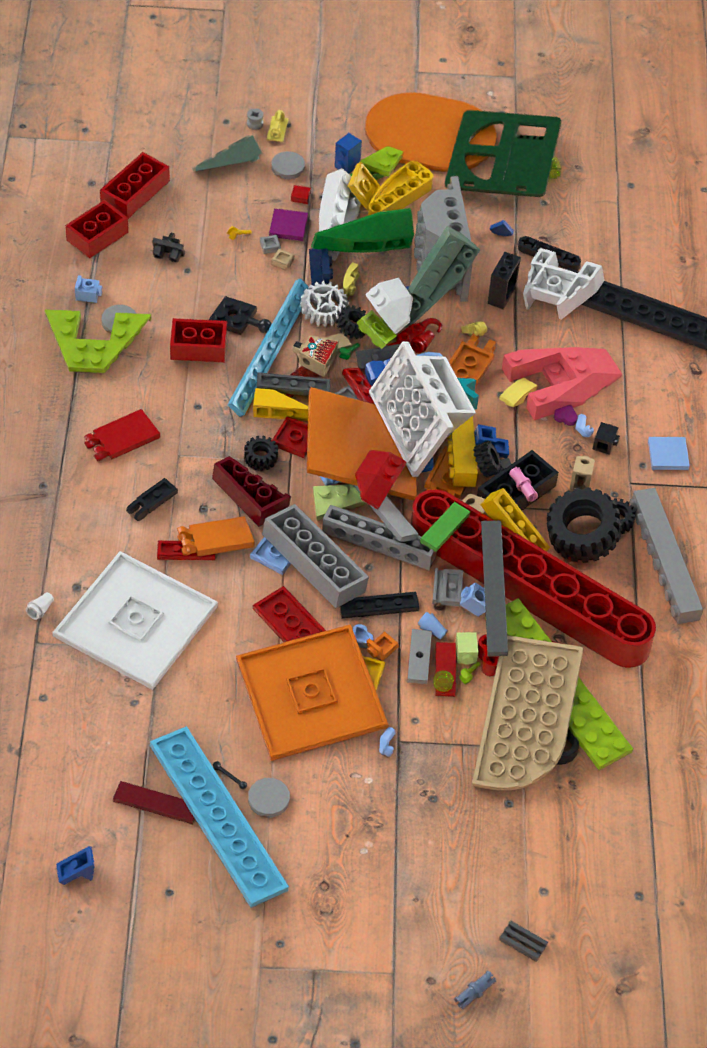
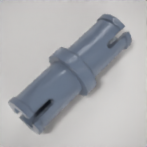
(475, 989)

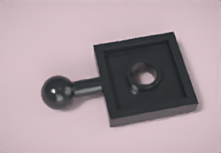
(243, 317)

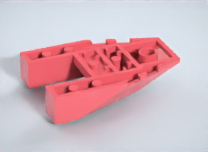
(571, 371)

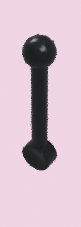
(217, 766)

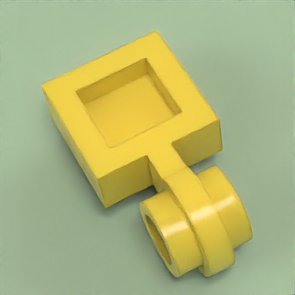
(478, 328)

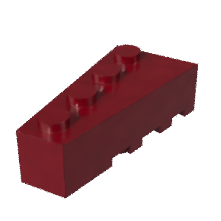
(249, 490)

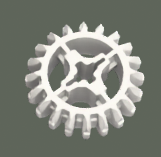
(320, 295)

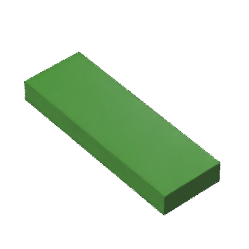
(445, 526)

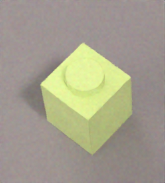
(466, 647)

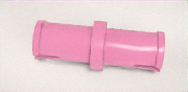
(523, 484)

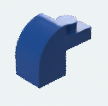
(487, 433)

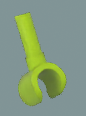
(466, 675)

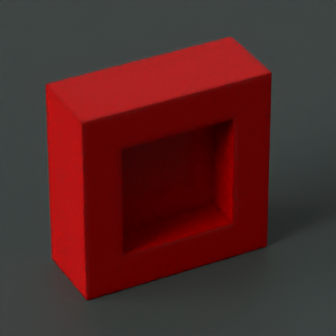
(300, 194)

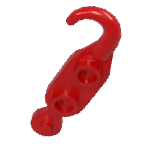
(415, 330)

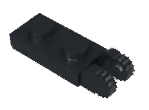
(152, 499)

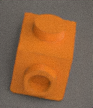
(382, 646)

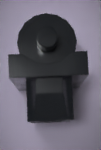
(168, 245)

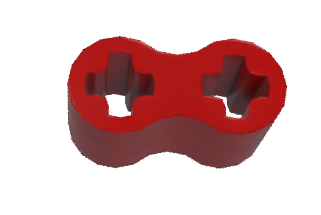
(489, 663)

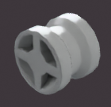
(255, 119)

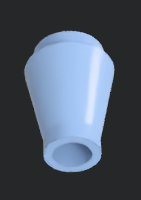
(431, 623)

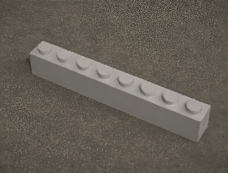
(666, 556)

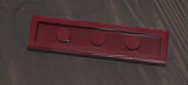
(153, 802)

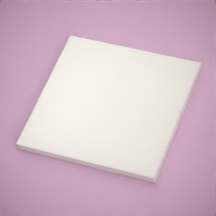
(135, 620)

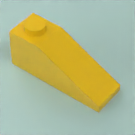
(276, 405)

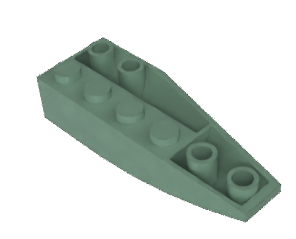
(440, 271)

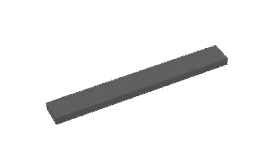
(494, 589)

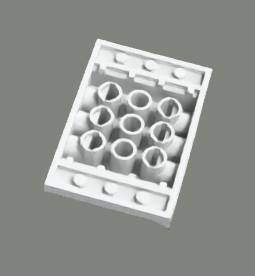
(419, 404)

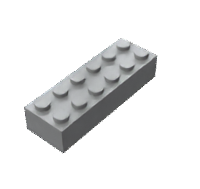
(315, 555)

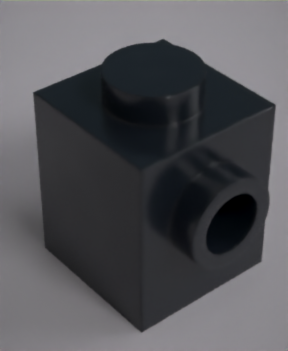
(606, 438)

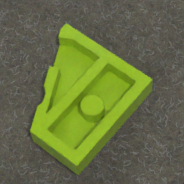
(383, 161)

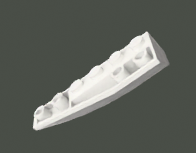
(337, 203)

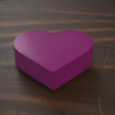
(566, 415)

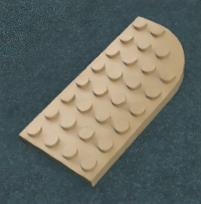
(527, 713)

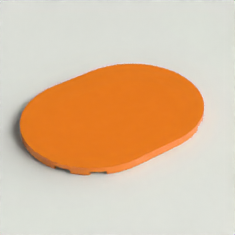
(423, 129)

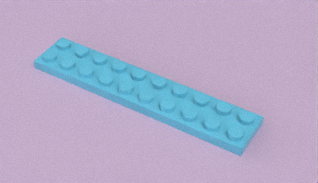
(219, 817)

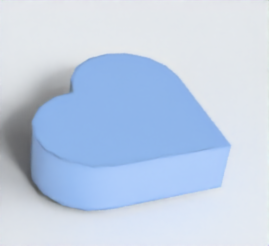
(362, 635)

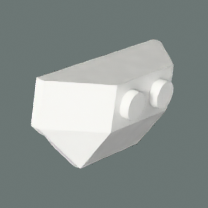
(392, 303)

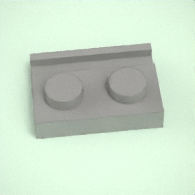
(447, 587)

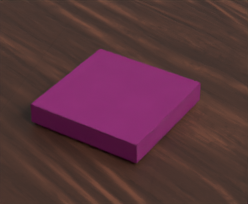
(288, 224)

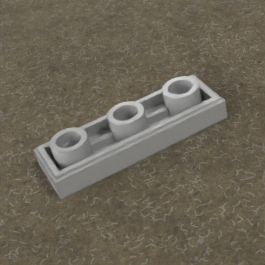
(419, 656)

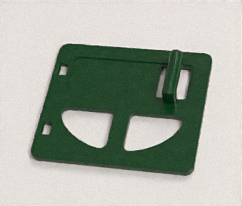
(519, 159)

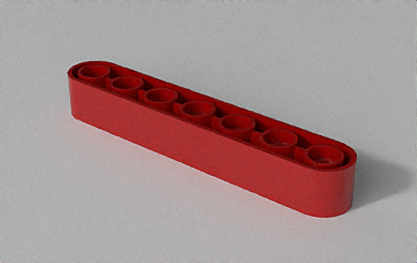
(545, 585)

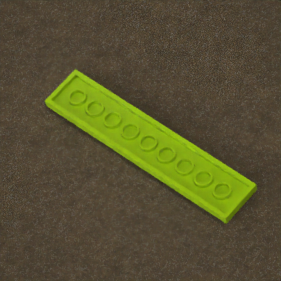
(588, 720)

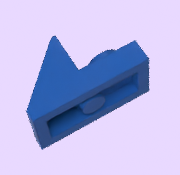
(76, 865)

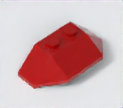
(378, 475)

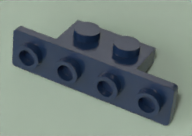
(319, 266)

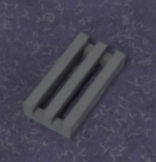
(526, 938)

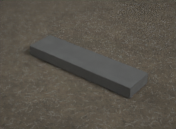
(291, 384)

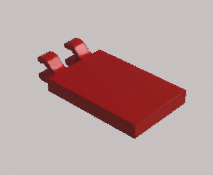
(122, 435)

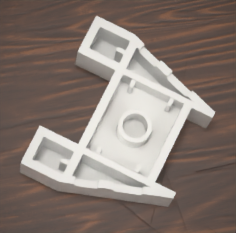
(558, 285)

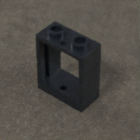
(503, 280)

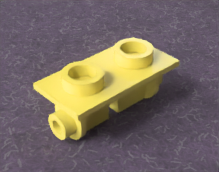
(277, 127)

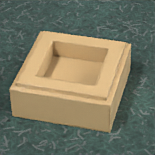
(282, 259)

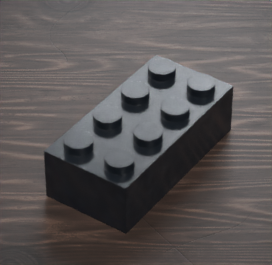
(540, 473)

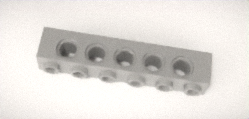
(375, 537)

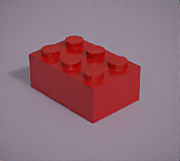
(97, 228)
(198, 340)

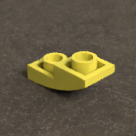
(349, 280)
(517, 392)

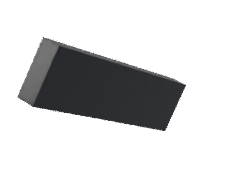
(380, 605)

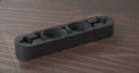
(531, 242)

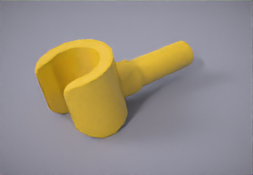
(233, 232)

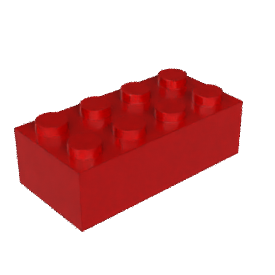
(136, 184)

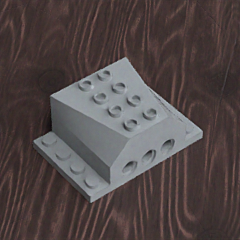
(436, 212)

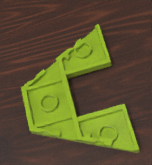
(91, 354)

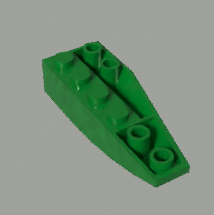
(369, 234)

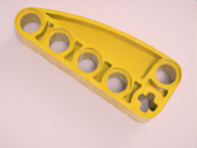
(402, 188)

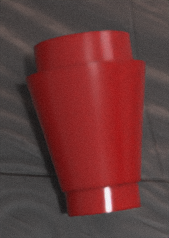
(421, 342)

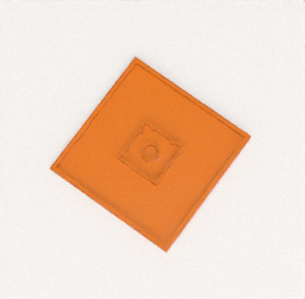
(343, 434)
(311, 692)

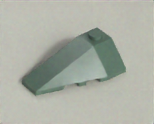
(238, 152)

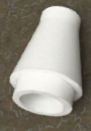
(38, 607)

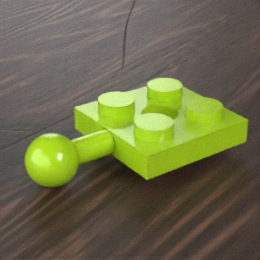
(376, 329)

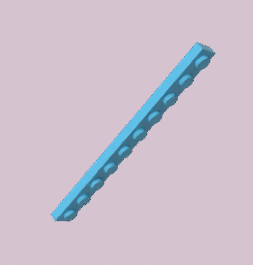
(268, 349)

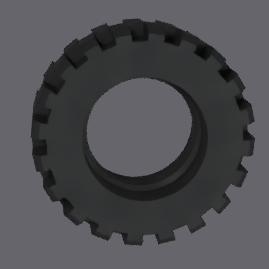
(584, 503)

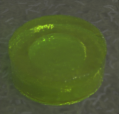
(443, 680)

